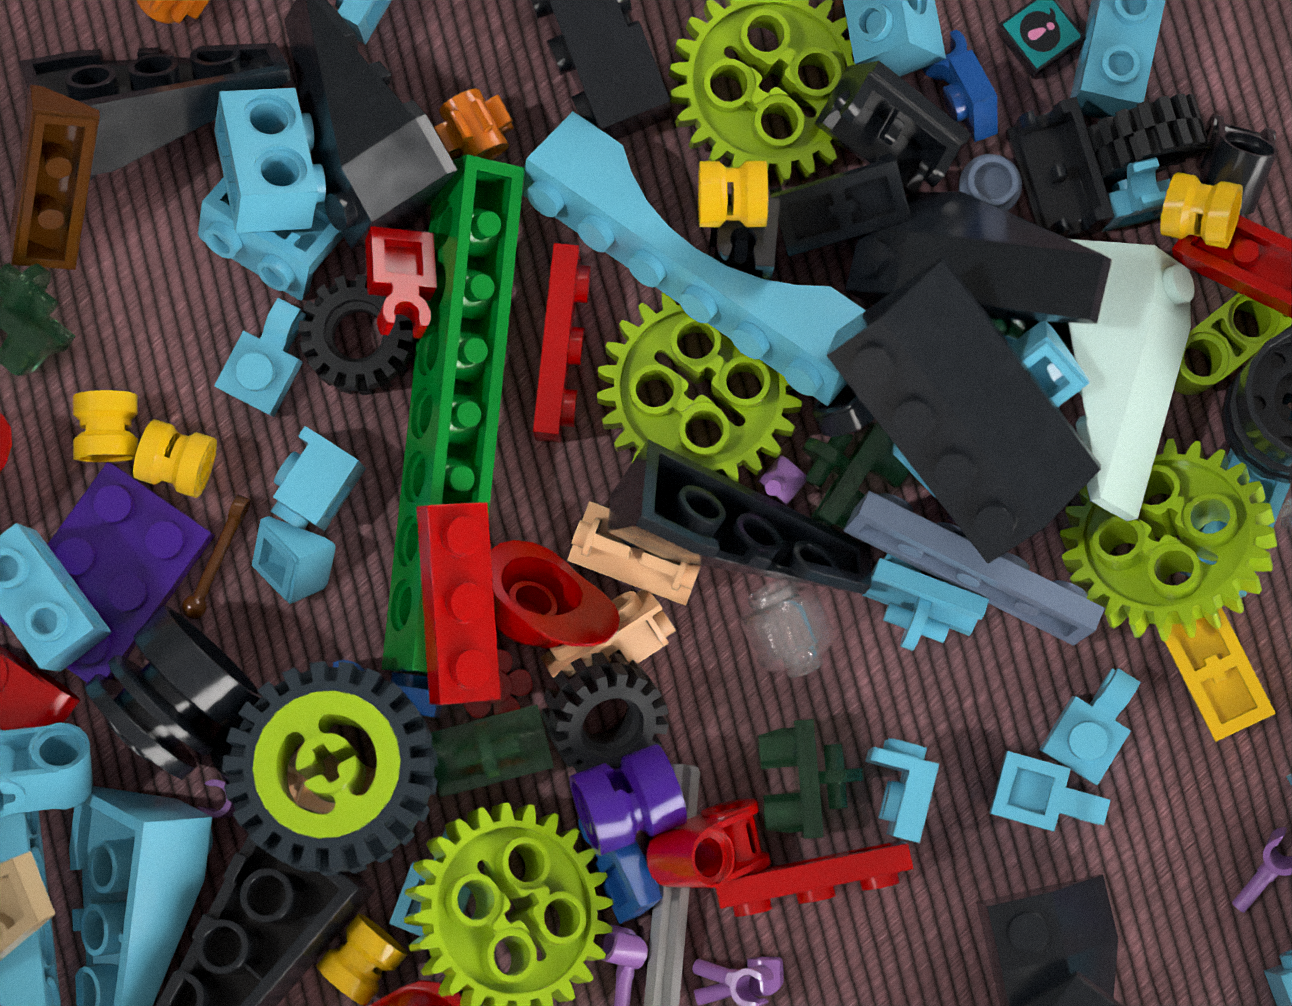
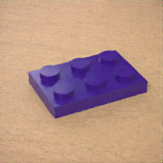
(126, 557)

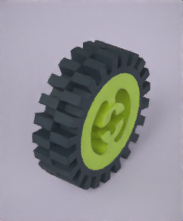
(304, 711)

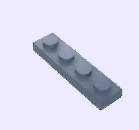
(950, 556)

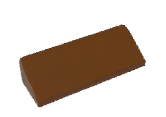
(52, 179)

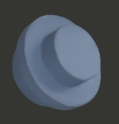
(992, 181)

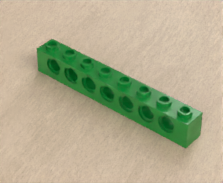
(455, 377)

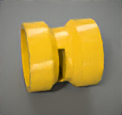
(748, 193)
(1201, 210)
(105, 420)
(174, 458)
(359, 963)

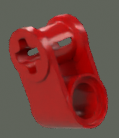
(30, 695)
(709, 847)

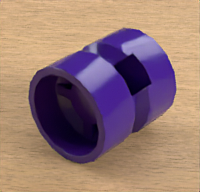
(628, 799)

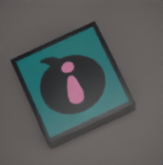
(1040, 35)

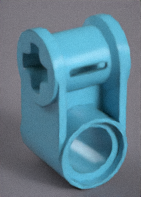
(44, 768)

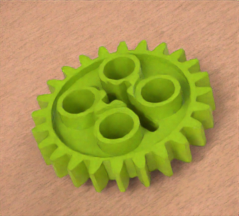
(735, 127)
(669, 422)
(1134, 582)
(552, 876)

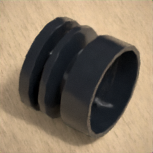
(1258, 413)
(172, 693)

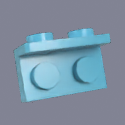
(281, 257)
(908, 800)

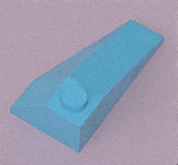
(139, 883)

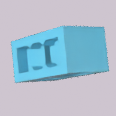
(268, 160)
(44, 602)

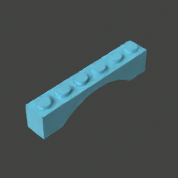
(589, 187)

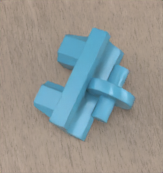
(922, 602)

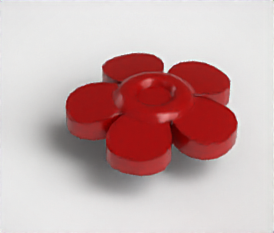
(515, 683)

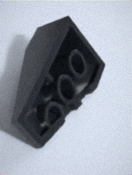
(155, 95)
(375, 151)

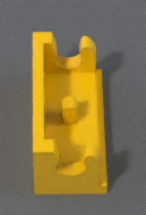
(1219, 677)

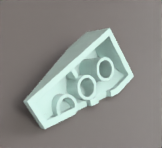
(1131, 368)

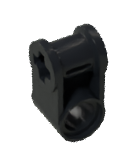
(1238, 158)

